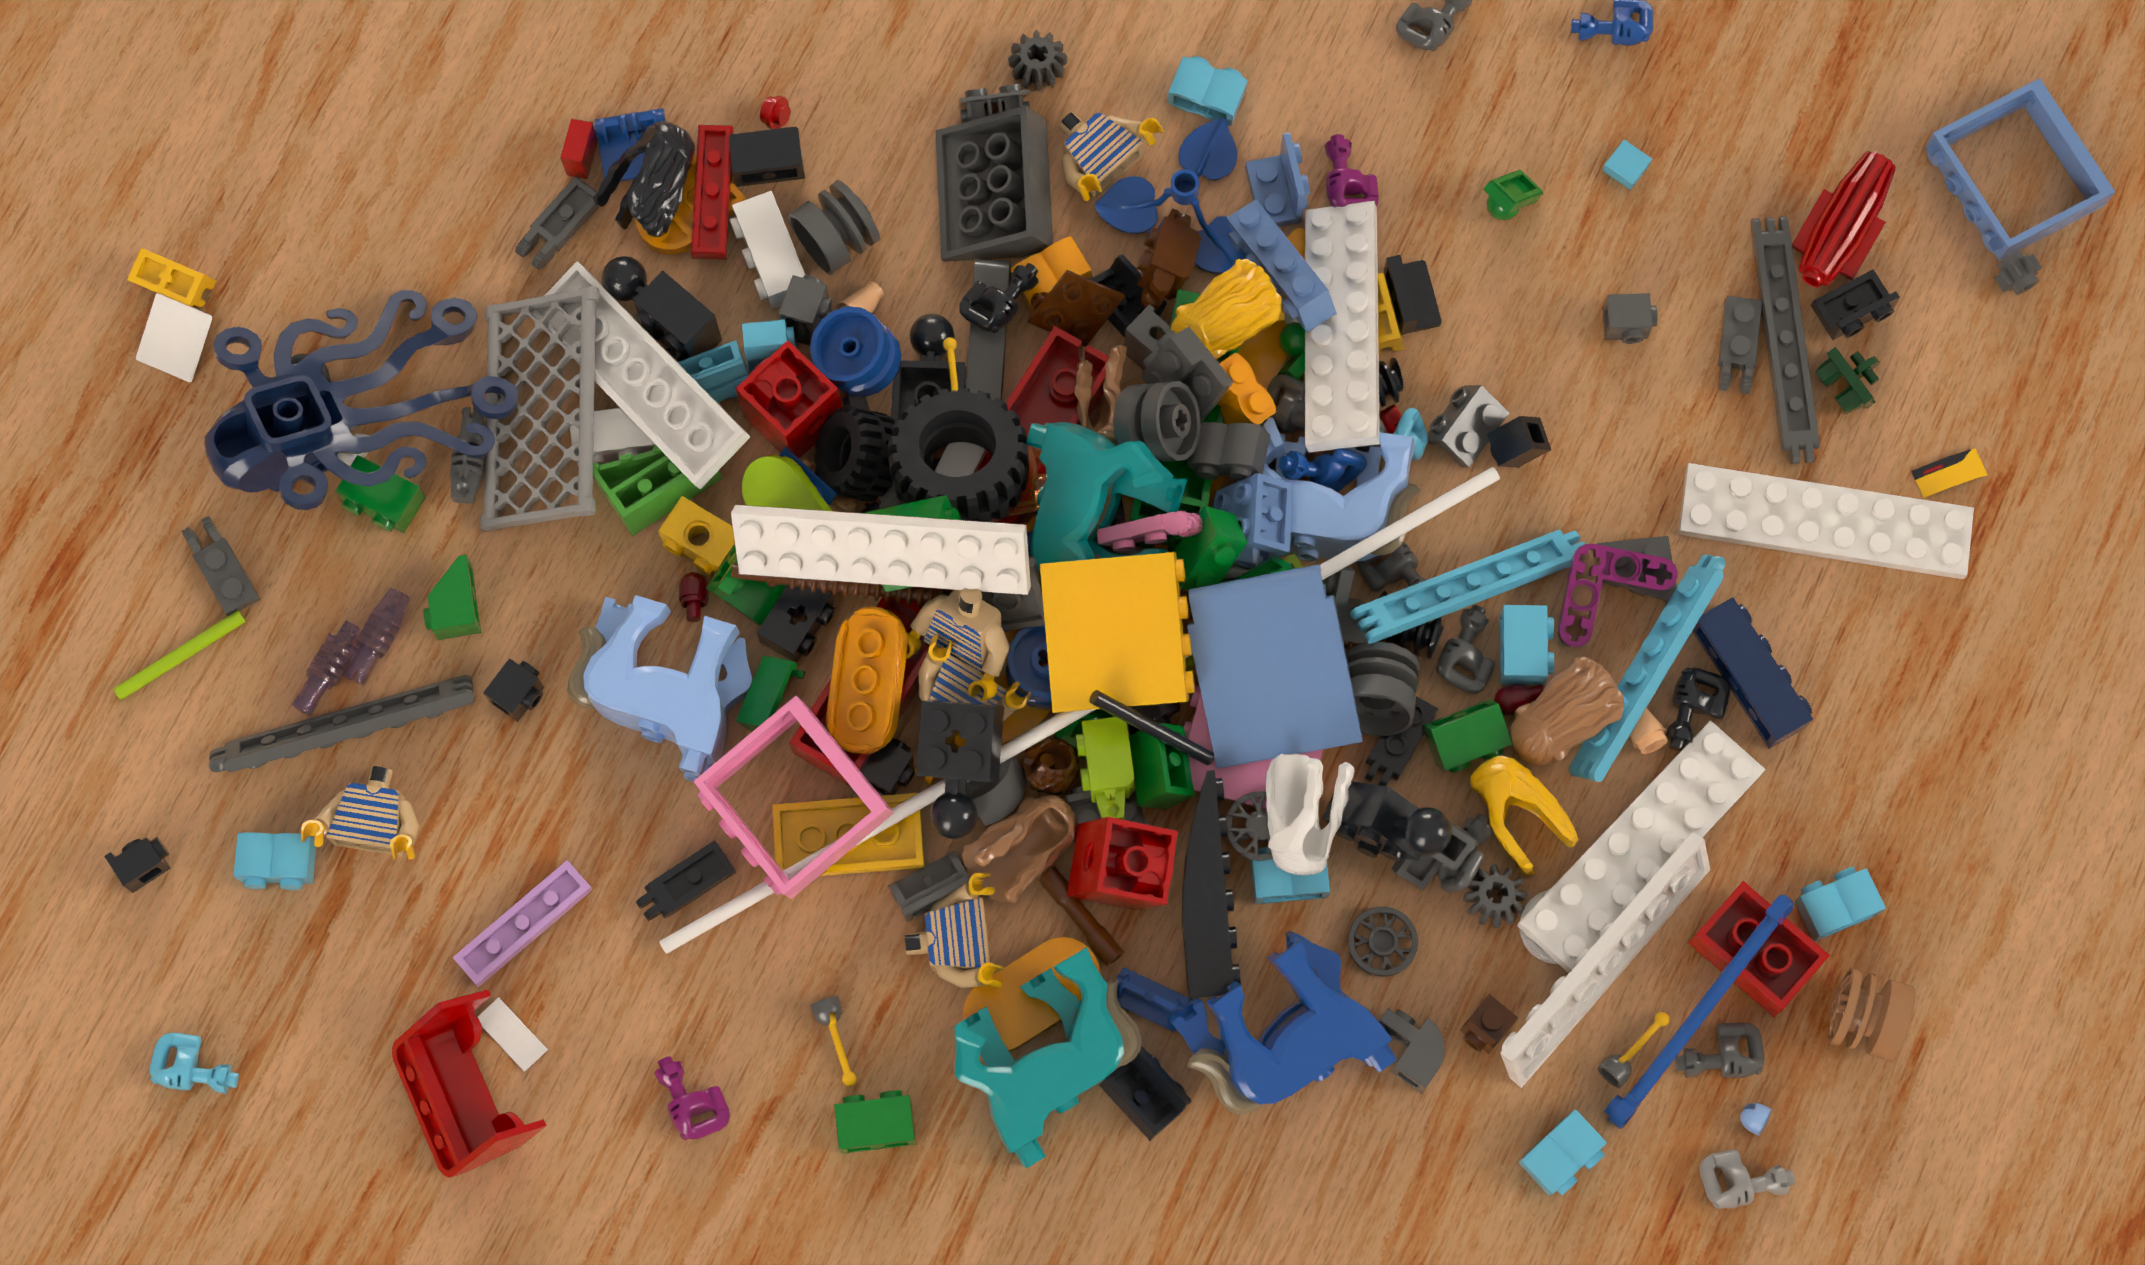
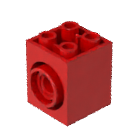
(788, 400)
(1122, 863)

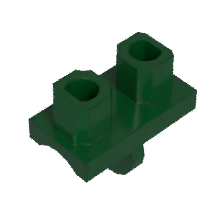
(1857, 393)

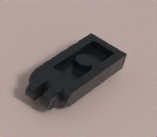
(1394, 751)
(686, 881)

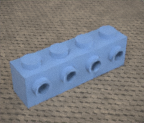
(1266, 245)

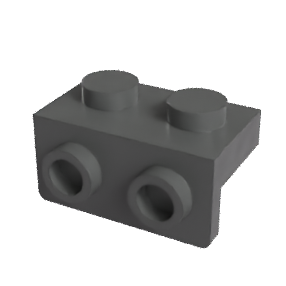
(1465, 423)

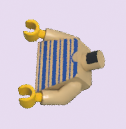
(1102, 150)
(973, 630)
(948, 679)
(367, 818)
(958, 937)

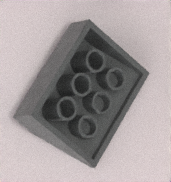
(994, 187)

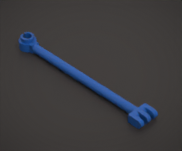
(1622, 1109)

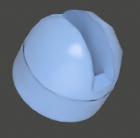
(1755, 1117)

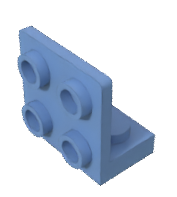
(1279, 184)
(1262, 510)

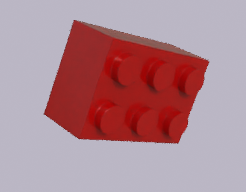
(1778, 967)

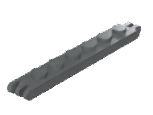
(1785, 338)
(343, 724)

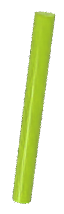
(179, 655)

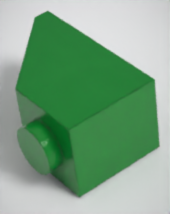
(454, 603)

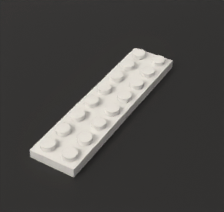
(1344, 348)
(651, 385)
(1826, 521)
(882, 549)
(1681, 799)
(1606, 960)

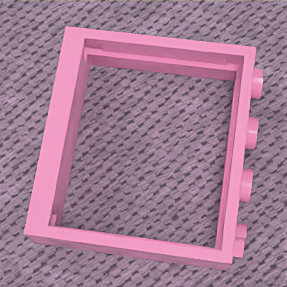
(734, 826)

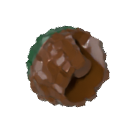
(1051, 766)

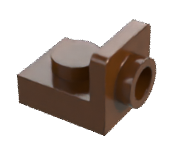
(1487, 1025)

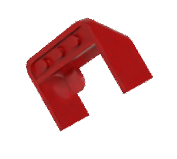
(450, 1090)

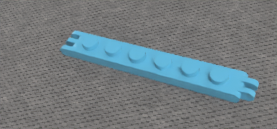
(1466, 585)
(1651, 665)

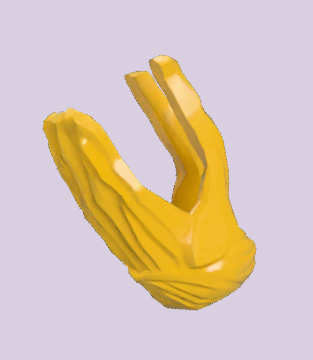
(1232, 308)
(1506, 783)

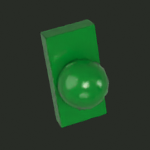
(1510, 194)
(1293, 343)

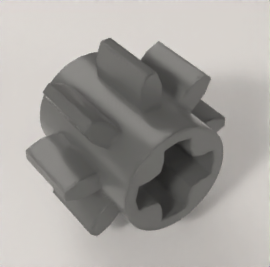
(2018, 272)

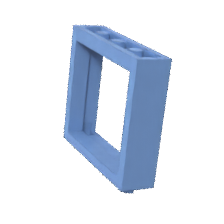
(2061, 139)

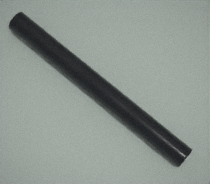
(1151, 727)

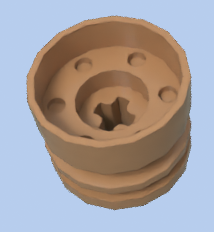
(1878, 1016)

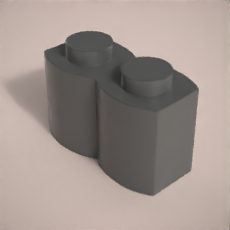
(1229, 450)

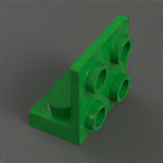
(748, 597)

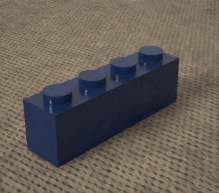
(1752, 672)

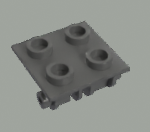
(976, 98)

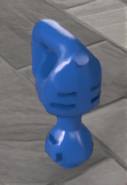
(1622, 27)
(1326, 469)

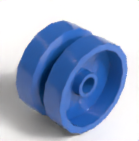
(855, 351)
(1023, 666)

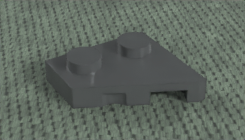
(1625, 567)

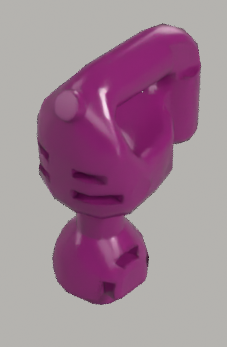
(1347, 181)
(689, 1105)

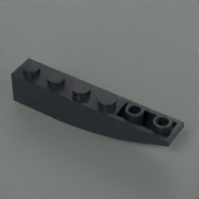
(1206, 900)

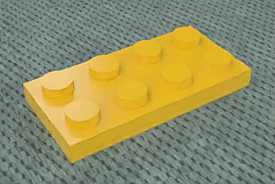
(812, 825)

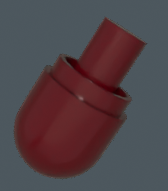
(693, 595)
(1516, 695)

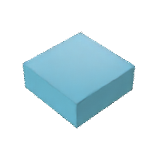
(1627, 164)

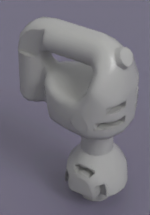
(1740, 1186)

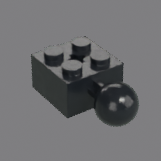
(663, 308)
(930, 373)
(954, 812)
(1390, 824)

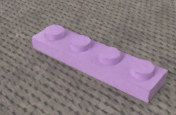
(522, 923)

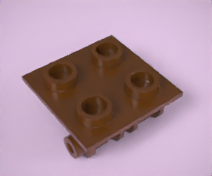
(1075, 306)

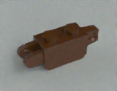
(1168, 258)

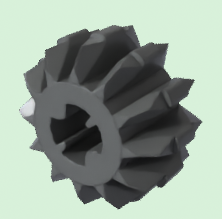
(1037, 60)
(1509, 902)

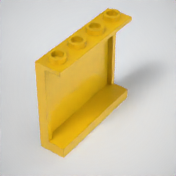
(1116, 630)

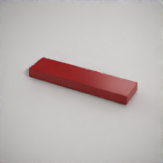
(712, 193)

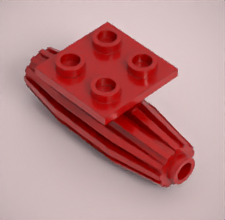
(1844, 222)

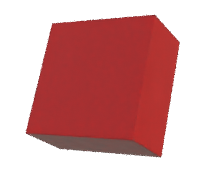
(579, 148)

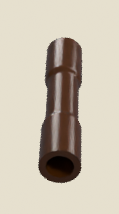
(1095, 934)

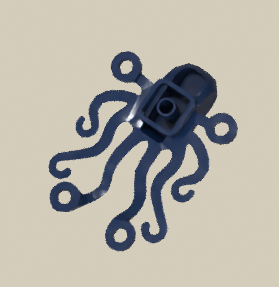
(297, 421)

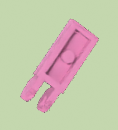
(1150, 529)

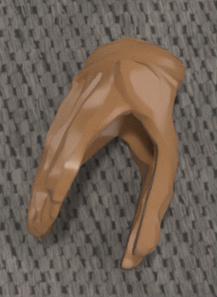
(1111, 390)
(1566, 713)
(1021, 846)

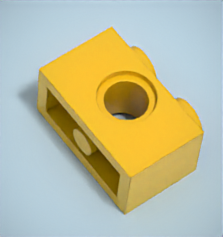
(690, 520)

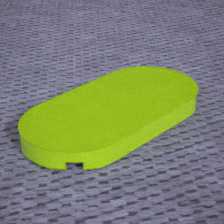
(780, 484)

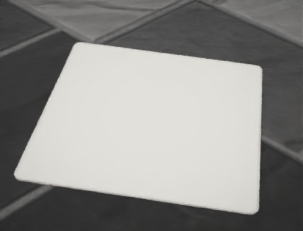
(174, 337)

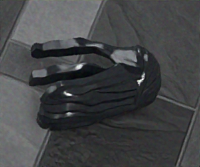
(661, 180)

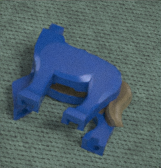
(1295, 1046)

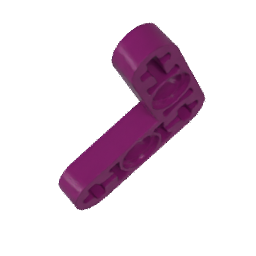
(1605, 571)

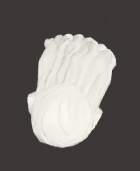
(1292, 810)

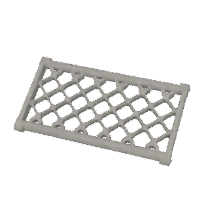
(580, 417)

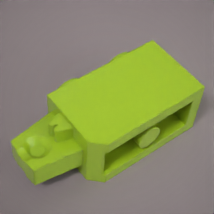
(1109, 764)

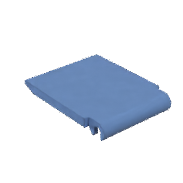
(1272, 667)

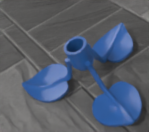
(1132, 203)

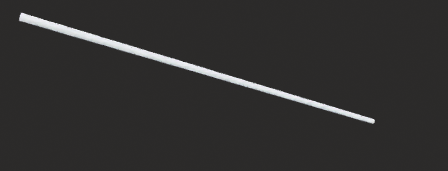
(1065, 718)

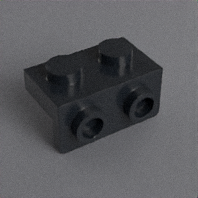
(1124, 278)
(1854, 304)
(1146, 1094)

